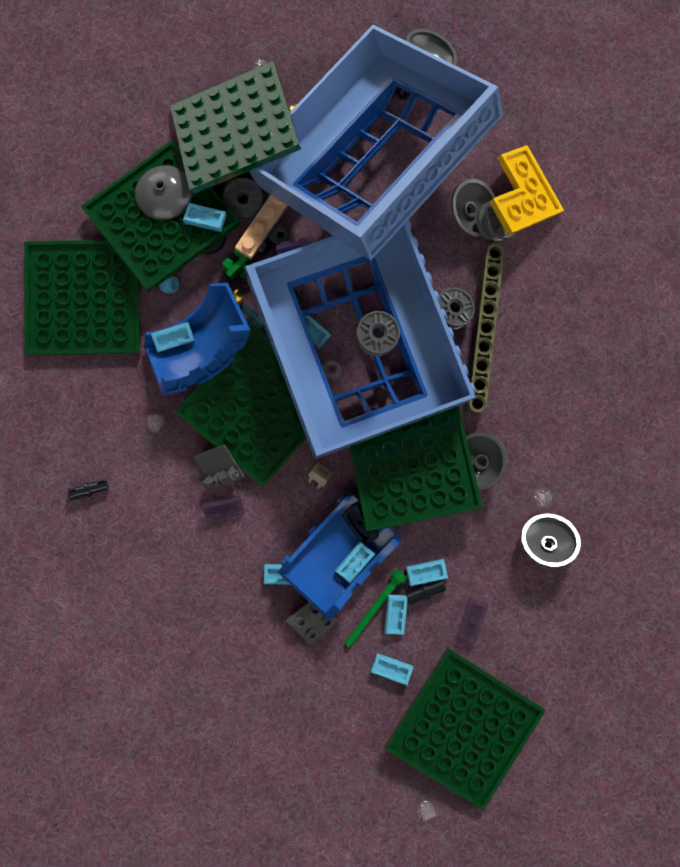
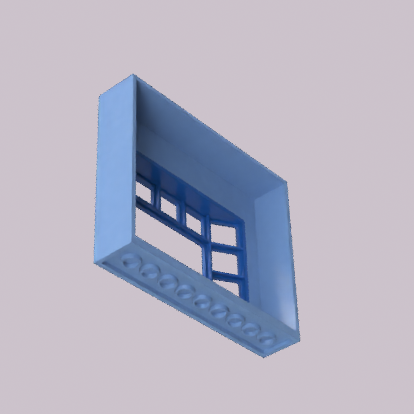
(348, 105)
(405, 294)

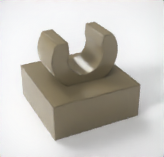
(320, 475)

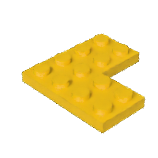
(532, 195)

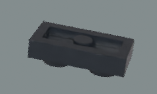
(355, 520)

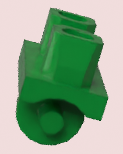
(233, 269)

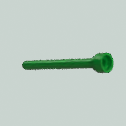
(396, 579)

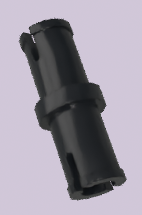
(87, 489)
(426, 591)

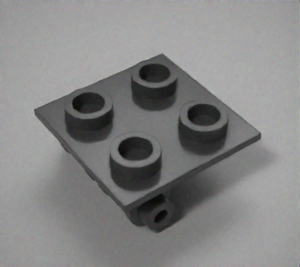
(218, 467)
(310, 622)

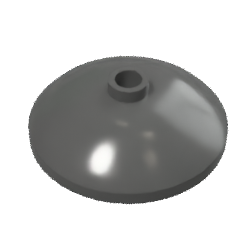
(433, 43)
(469, 197)
(167, 201)
(487, 447)
(556, 533)

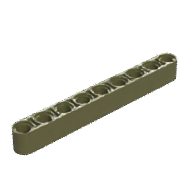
(486, 319)

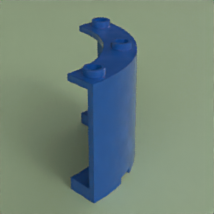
(218, 335)
(314, 562)

